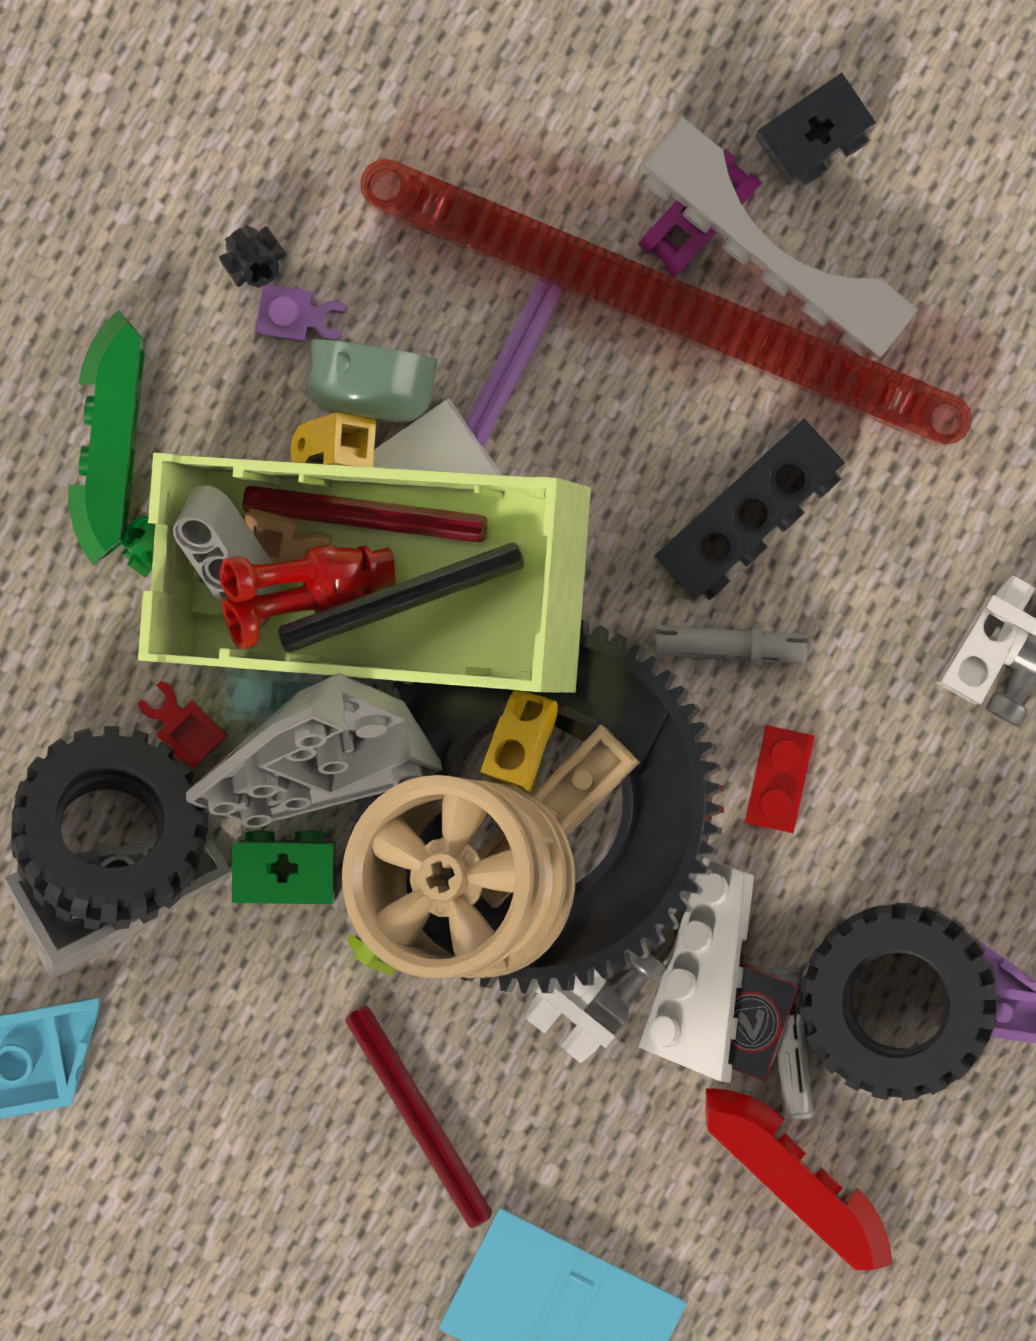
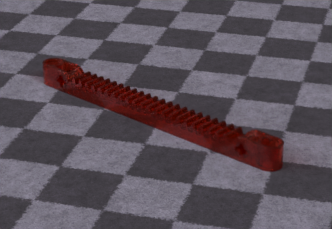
(665, 303)

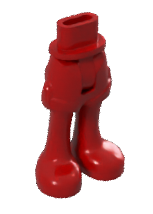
(328, 579)

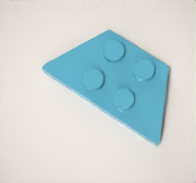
(44, 1055)

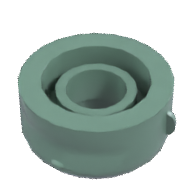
(370, 381)

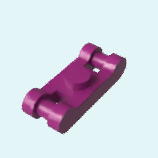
(675, 258)

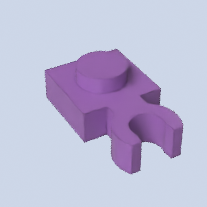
(290, 313)

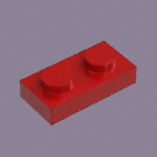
(779, 779)

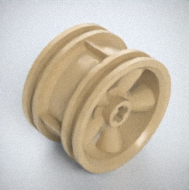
(387, 843)

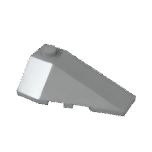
(68, 945)

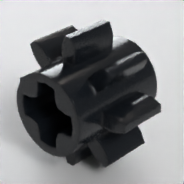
(252, 256)

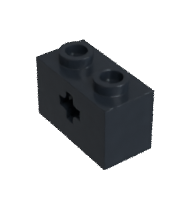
(830, 105)

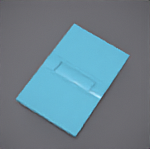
(547, 1289)

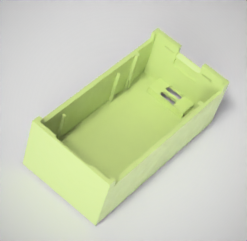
(496, 634)

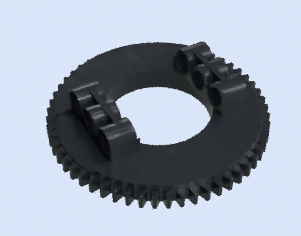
(663, 806)

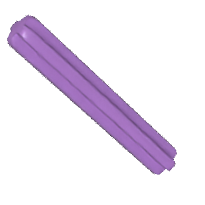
(513, 359)

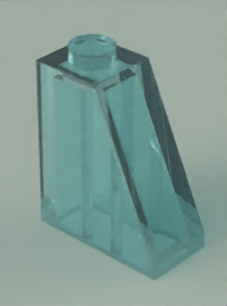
(260, 693)

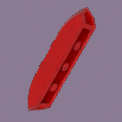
(845, 1223)

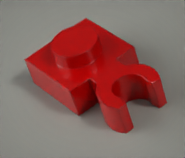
(186, 728)

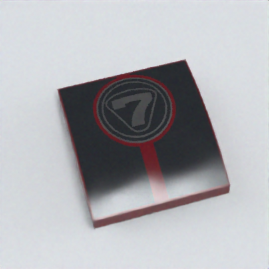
(762, 1014)

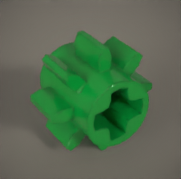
(139, 545)

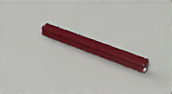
(367, 514)
(418, 1116)

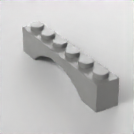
(696, 175)

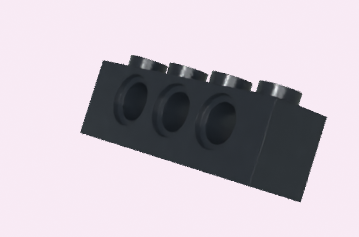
(798, 448)

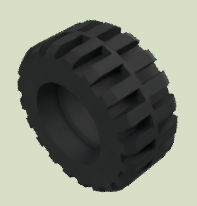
(118, 765)
(881, 1068)

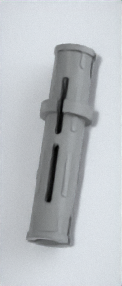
(738, 645)
(793, 1056)

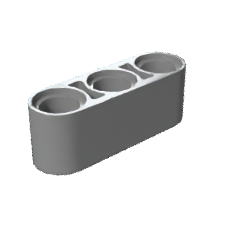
(213, 531)

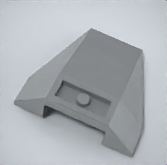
(316, 753)

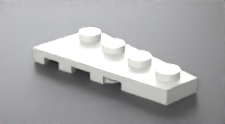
(697, 992)

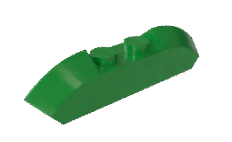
(116, 371)

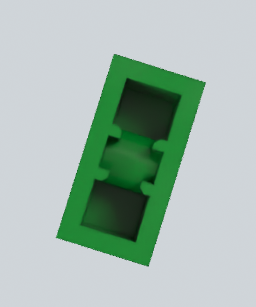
(257, 883)

